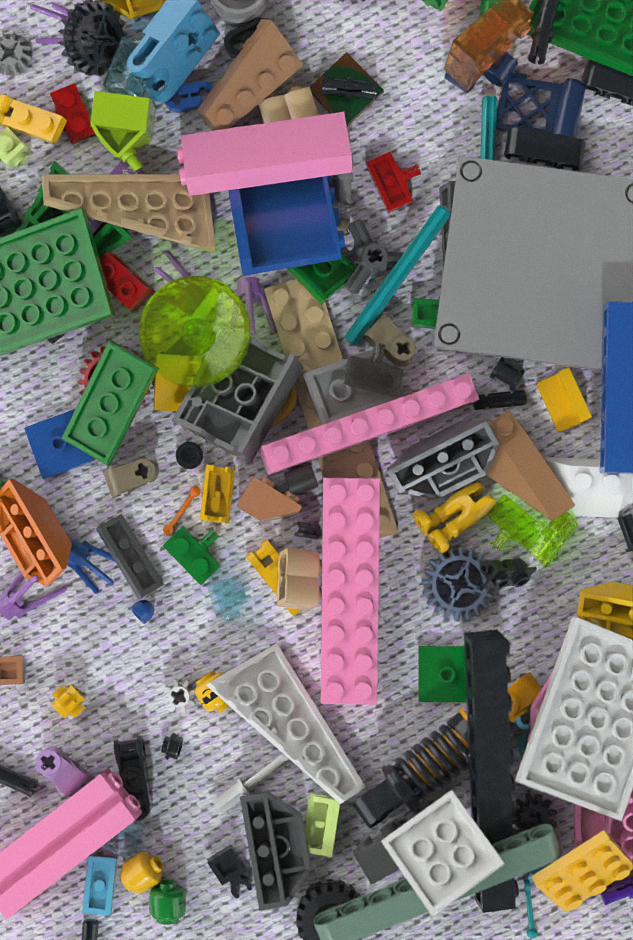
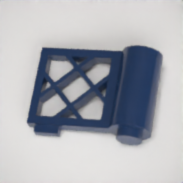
(563, 110)

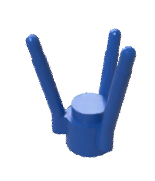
(80, 557)

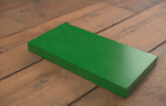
(110, 402)

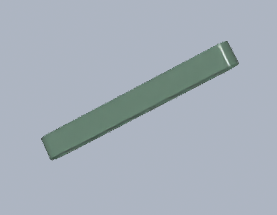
(400, 901)

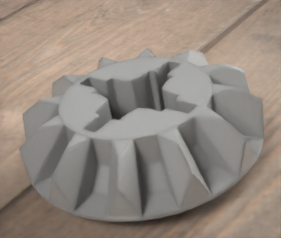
(23, 52)

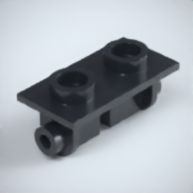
(506, 573)

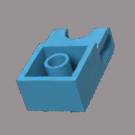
(172, 46)

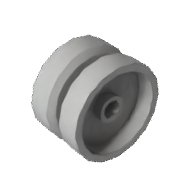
(239, 11)

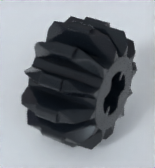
(537, 805)

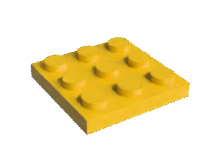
(584, 872)

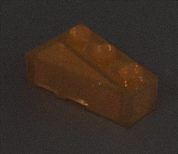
(487, 40)

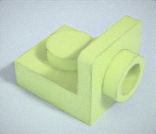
(12, 149)

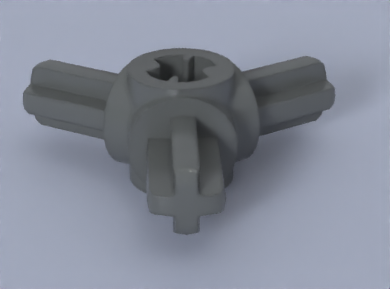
(364, 267)

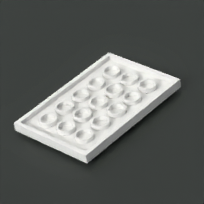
(586, 723)

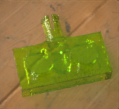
(513, 524)
(552, 538)

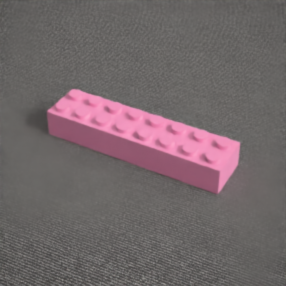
(350, 590)

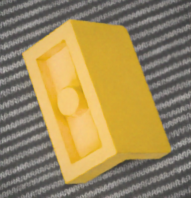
(563, 400)

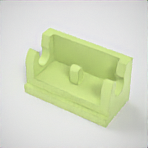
(321, 824)

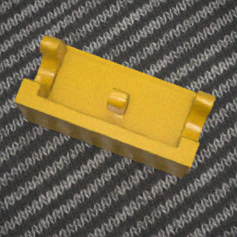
(217, 494)

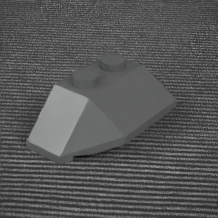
(446, 460)
(275, 848)

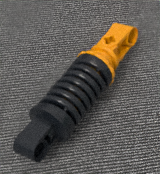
(431, 764)

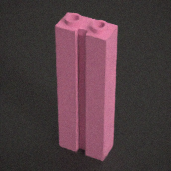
(265, 154)
(64, 839)

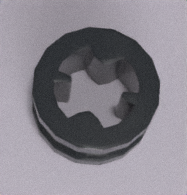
(307, 530)

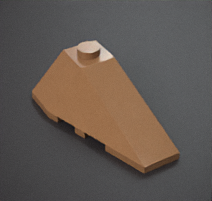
(524, 471)

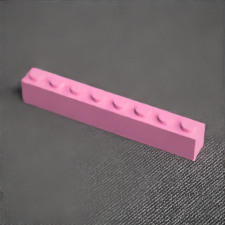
(368, 425)

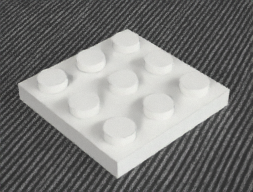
(442, 853)

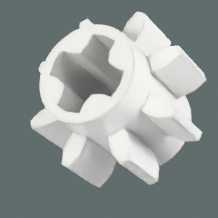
(171, 697)

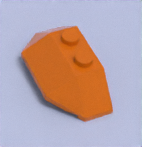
(32, 533)

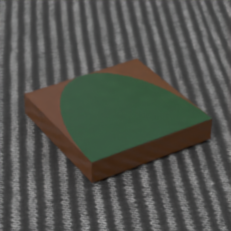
(353, 107)

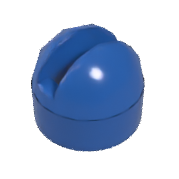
(143, 610)

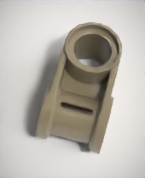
(388, 333)
(127, 478)

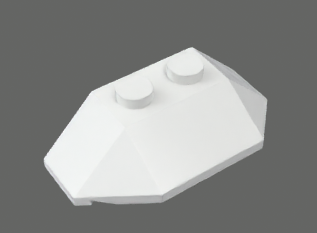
(592, 491)

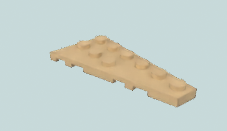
(137, 202)

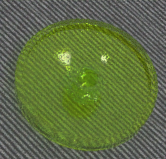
(195, 331)

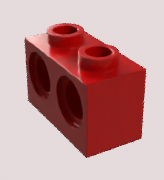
(125, 282)

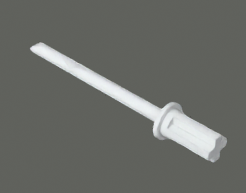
(232, 795)

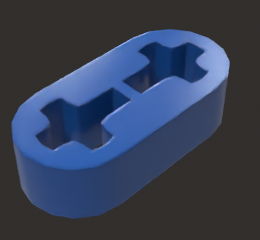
(189, 90)

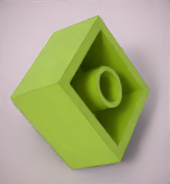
(123, 124)

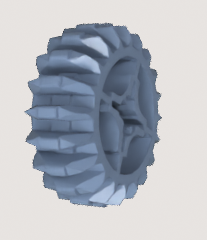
(437, 575)

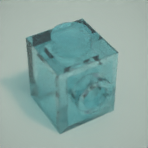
(227, 598)

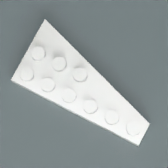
(280, 708)

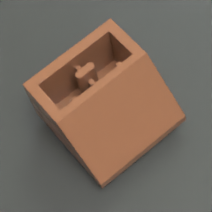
(266, 503)

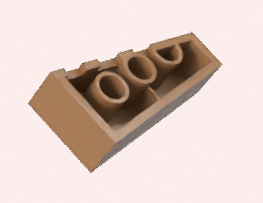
(250, 78)

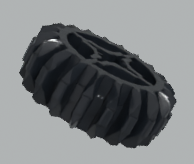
(96, 20)

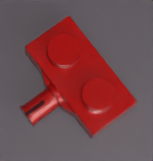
(71, 107)
(391, 181)

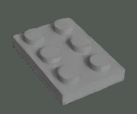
(336, 400)

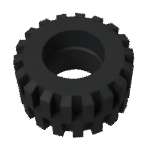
(316, 898)

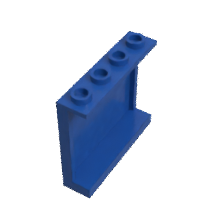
(286, 225)

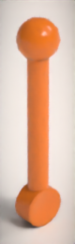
(194, 492)

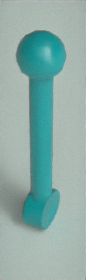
(531, 932)

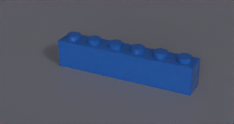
(617, 389)

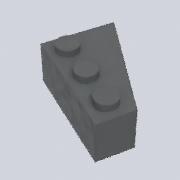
(372, 854)

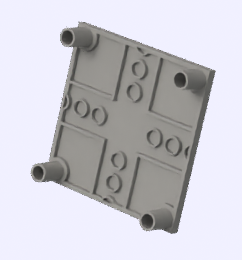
(534, 262)

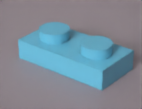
(99, 884)

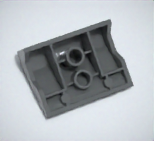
(244, 404)

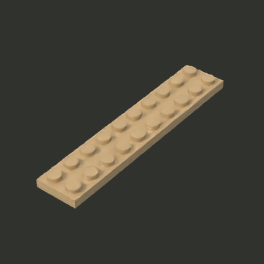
(310, 336)

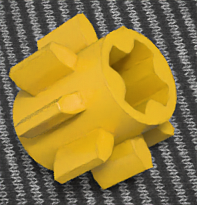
(68, 701)

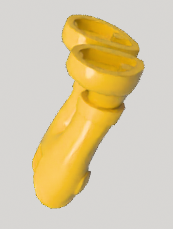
(462, 502)

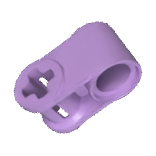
(65, 775)

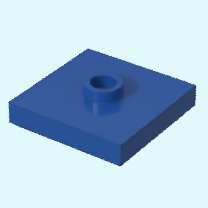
(50, 451)

